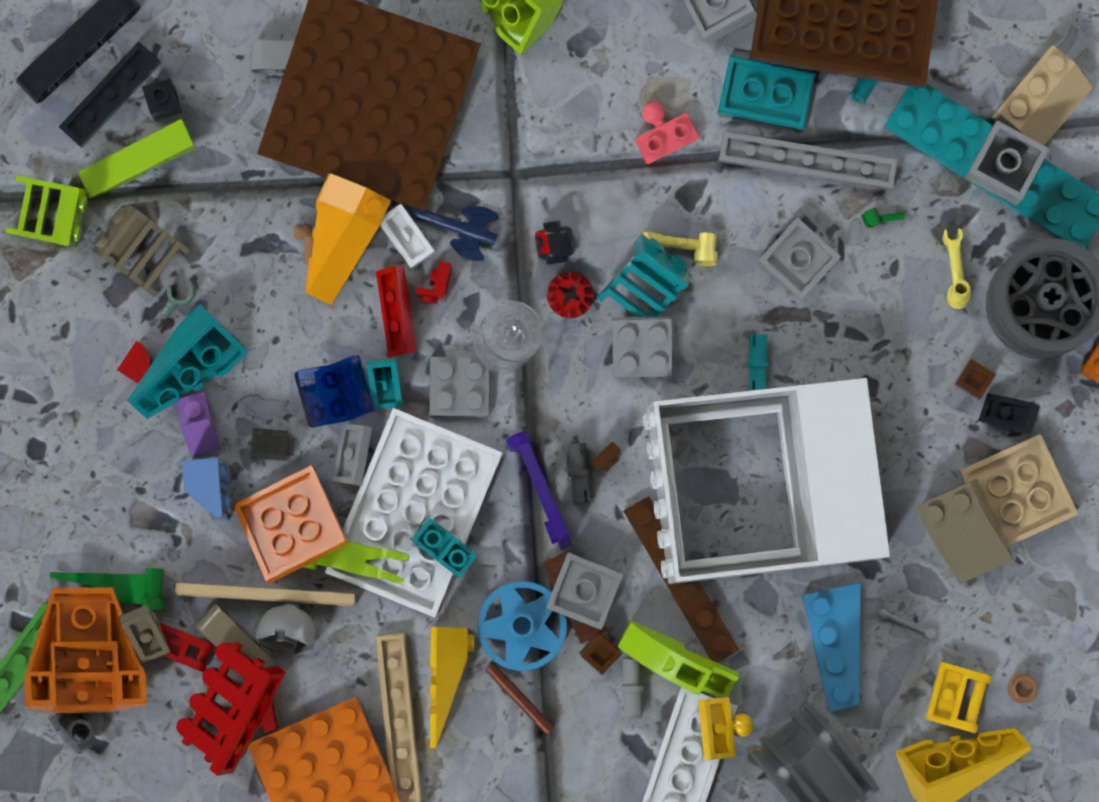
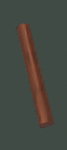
(519, 698)

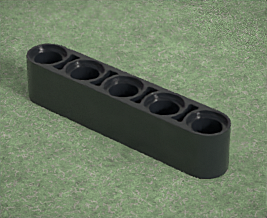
(75, 47)

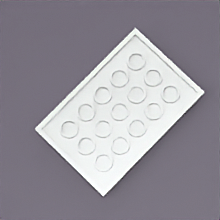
(413, 476)

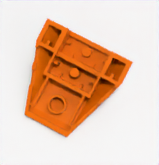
(83, 656)

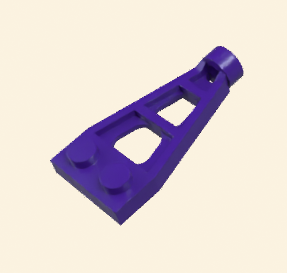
(554, 526)

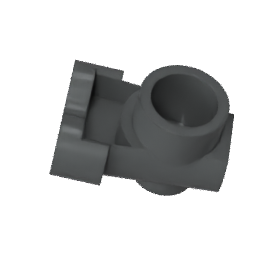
(75, 723)

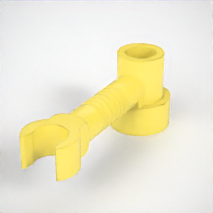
(703, 247)
(954, 298)

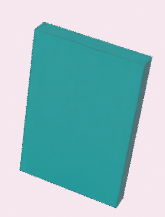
(766, 93)

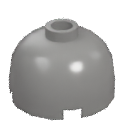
(286, 628)

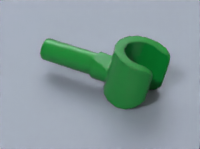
(872, 218)

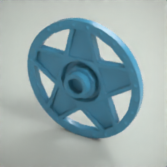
(520, 626)

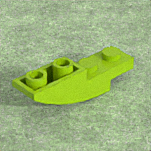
(675, 663)

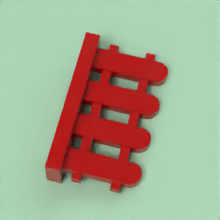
(245, 714)

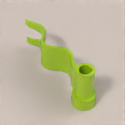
(354, 560)

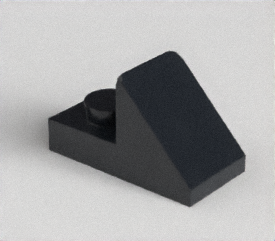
(1009, 414)

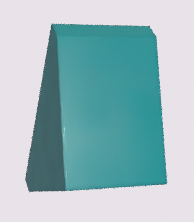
(384, 383)

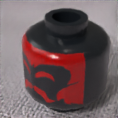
(554, 242)

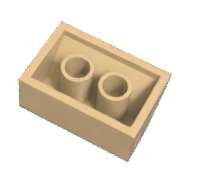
(1045, 97)

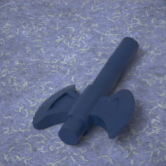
(472, 231)

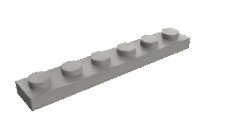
(808, 160)

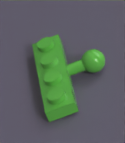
(17, 659)

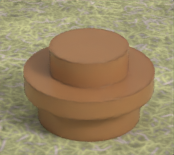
(1022, 688)

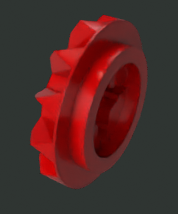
(573, 308)

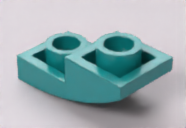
(443, 547)

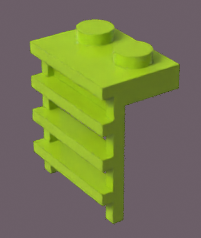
(68, 216)

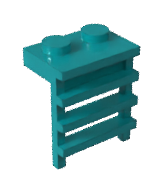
(658, 269)

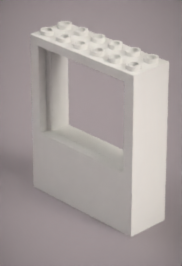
(827, 476)

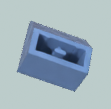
(206, 483)

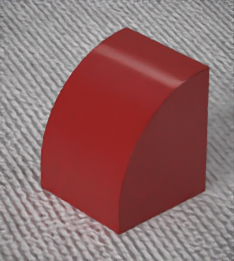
(136, 362)

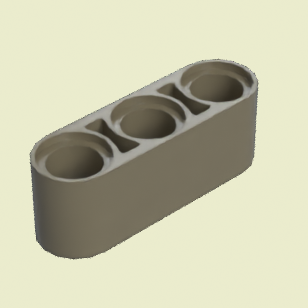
(222, 628)

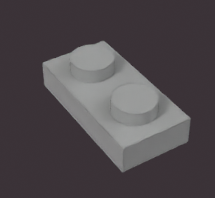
(352, 454)

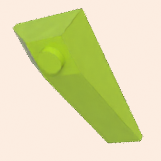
(521, 21)

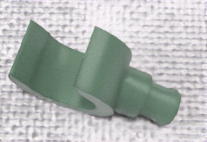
(172, 303)

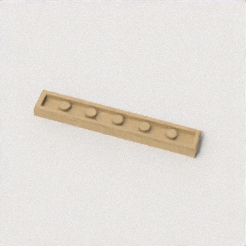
(265, 594)
(398, 715)

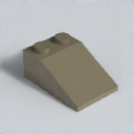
(965, 531)

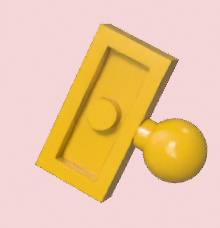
(719, 727)

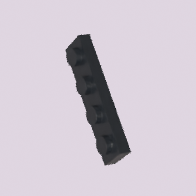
(110, 94)

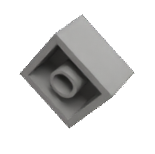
(1006, 163)

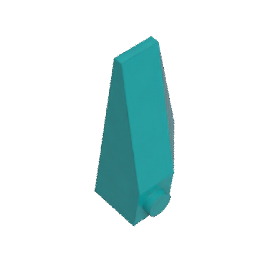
(191, 356)

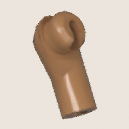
(305, 232)

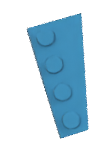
(835, 634)

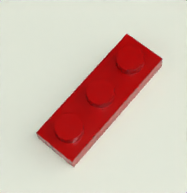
(396, 311)

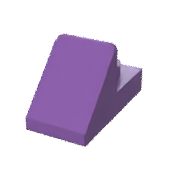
(197, 424)

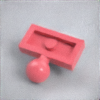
(665, 136)

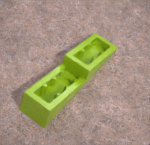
(137, 159)

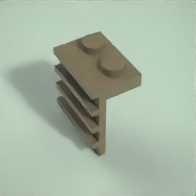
(125, 235)

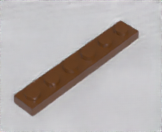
(688, 595)

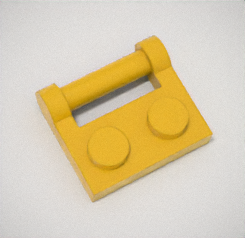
(948, 695)

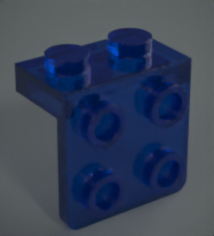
(334, 392)

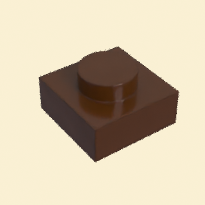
(975, 379)
(606, 458)
(600, 653)

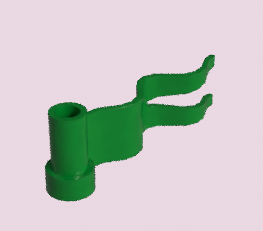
(128, 588)

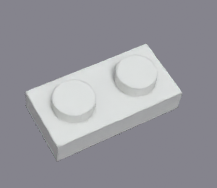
(406, 236)

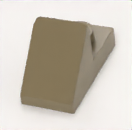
(145, 633)

